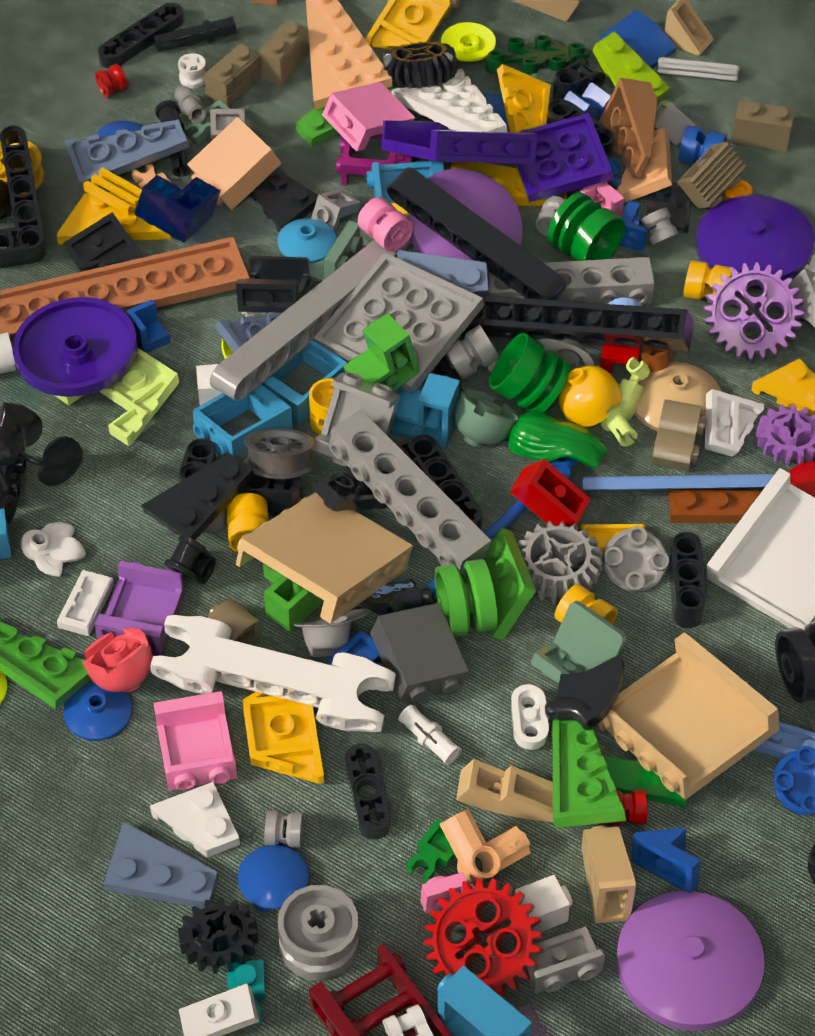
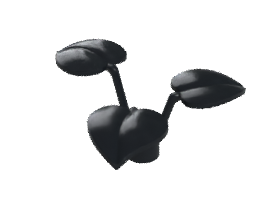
(23, 428)

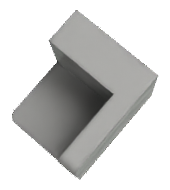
(673, 120)

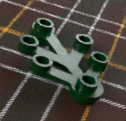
(537, 56)

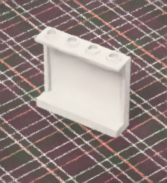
(772, 554)

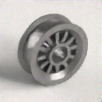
(279, 453)

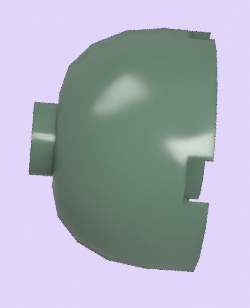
(482, 419)

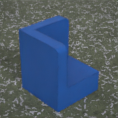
(148, 328)

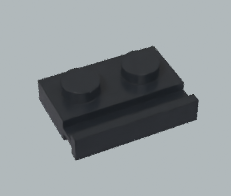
(676, 201)

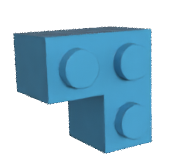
(428, 410)

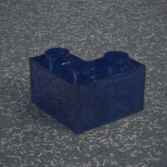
(177, 209)

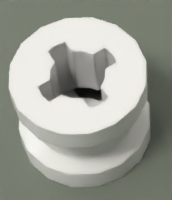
(192, 70)

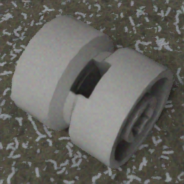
(472, 352)

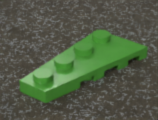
(39, 668)
(581, 779)

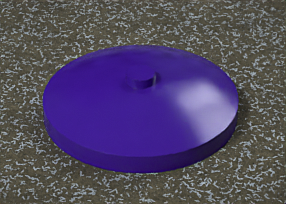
(756, 231)
(75, 346)

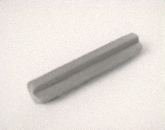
(698, 69)

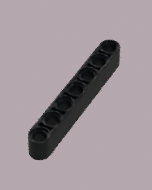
(475, 236)

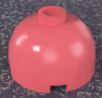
(119, 661)

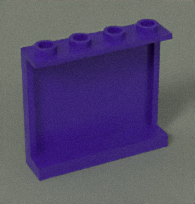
(439, 143)

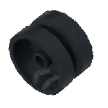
(797, 661)

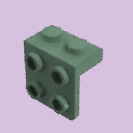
(344, 248)
(579, 644)

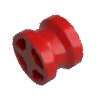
(111, 80)

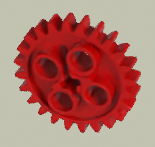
(466, 909)

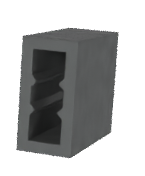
(420, 652)

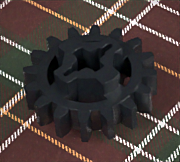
(218, 935)

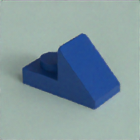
(665, 856)

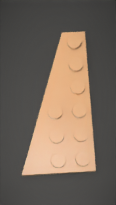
(339, 52)

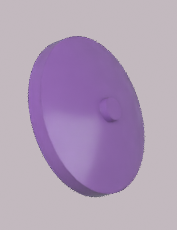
(478, 194)
(690, 961)

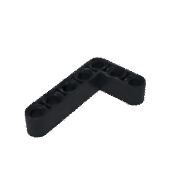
(22, 205)

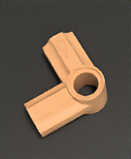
(494, 854)

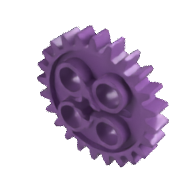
(732, 329)

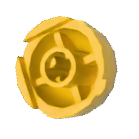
(589, 395)

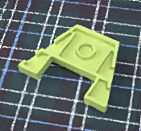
(140, 392)

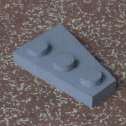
(463, 273)
(157, 871)

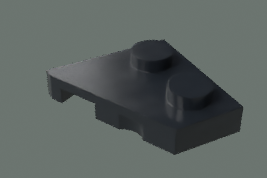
(102, 245)

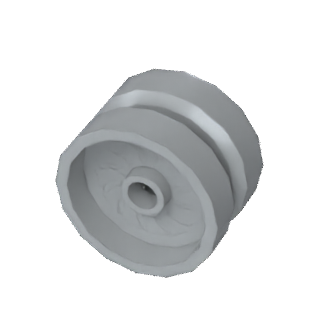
(318, 932)

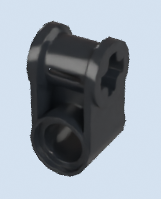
(576, 79)
(192, 560)

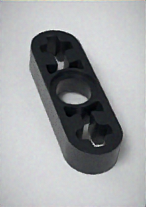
(363, 804)

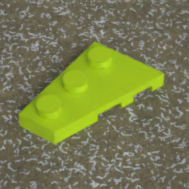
(621, 61)

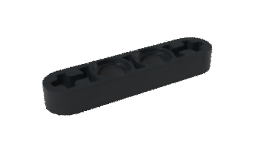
(115, 50)

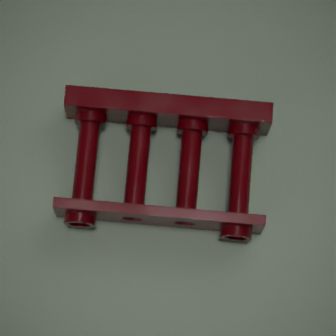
(330, 1005)

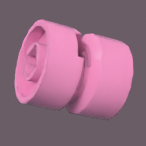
(385, 224)

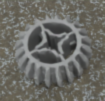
(562, 551)

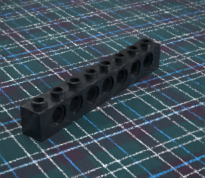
(586, 322)

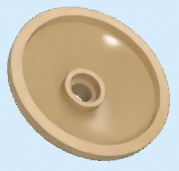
(677, 383)

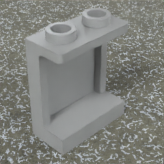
(349, 397)

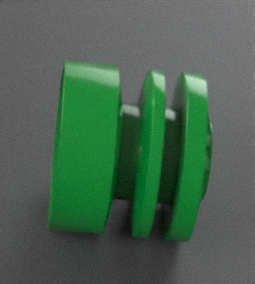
(585, 229)
(529, 374)

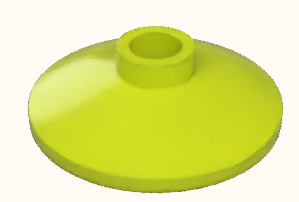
(469, 41)

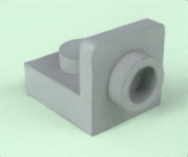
(223, 117)
(333, 206)

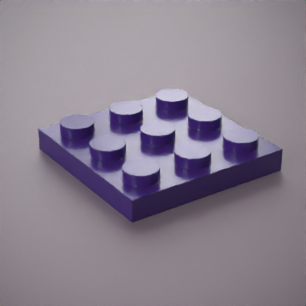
(565, 160)

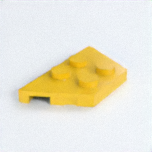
(407, 22)
(92, 210)
(282, 736)

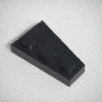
(284, 199)
(345, 492)
(200, 497)

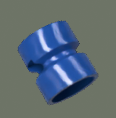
(696, 143)

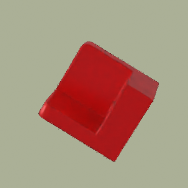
(618, 355)

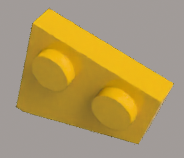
(790, 386)

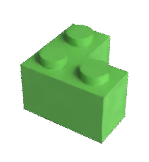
(389, 355)
(287, 601)

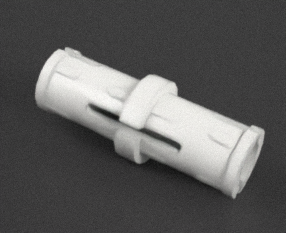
(429, 734)

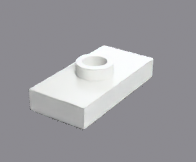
(85, 602)
(220, 1013)

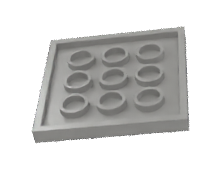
(420, 302)

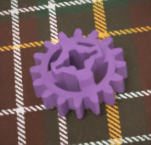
(775, 432)

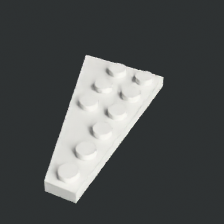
(453, 105)

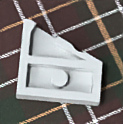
(728, 421)
(200, 819)

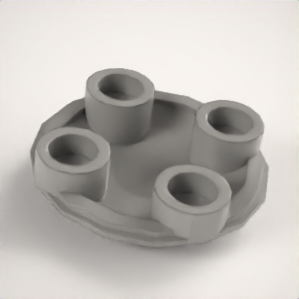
(635, 559)

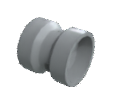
(548, 210)
(660, 227)
(275, 828)

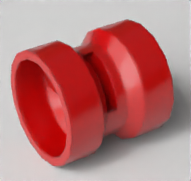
(634, 806)

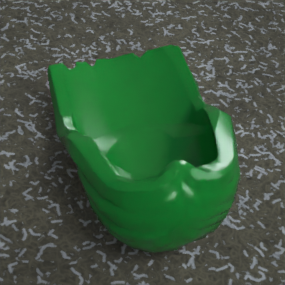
(544, 437)

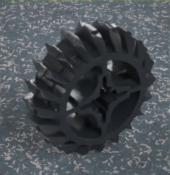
(421, 64)

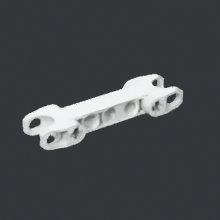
(273, 673)

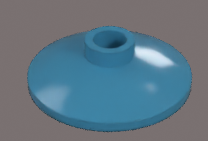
(306, 239)

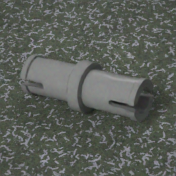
(189, 104)

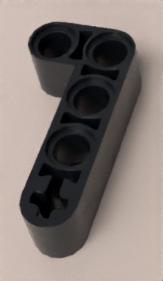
(433, 462)
(278, 493)

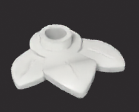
(54, 548)

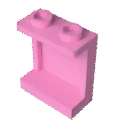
(361, 111)
(195, 741)

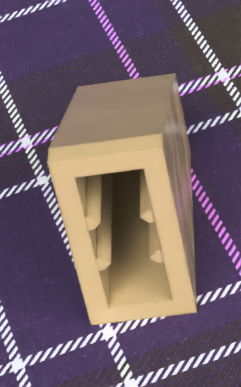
(608, 874)

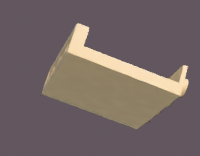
(328, 553)
(690, 718)

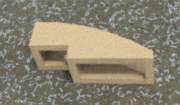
(506, 792)

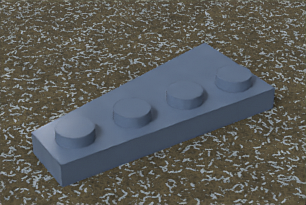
(125, 149)

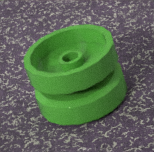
(467, 597)

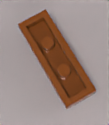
(710, 505)

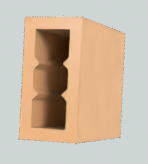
(234, 163)

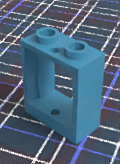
(318, 358)
(221, 409)
(475, 1009)

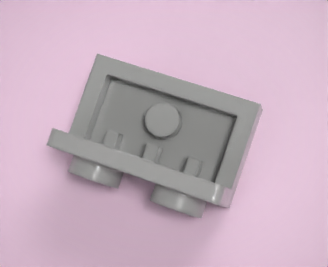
(565, 960)

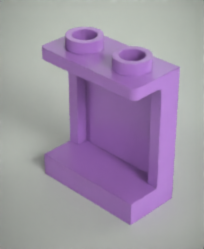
(142, 602)

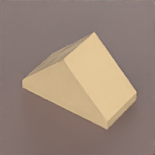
(687, 28)

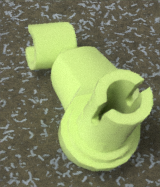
(631, 390)

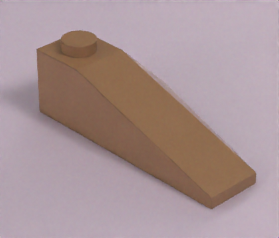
(632, 120)

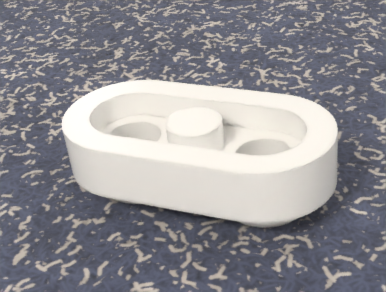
(529, 719)

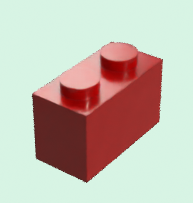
(550, 494)

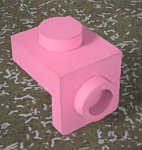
(606, 196)
(439, 888)

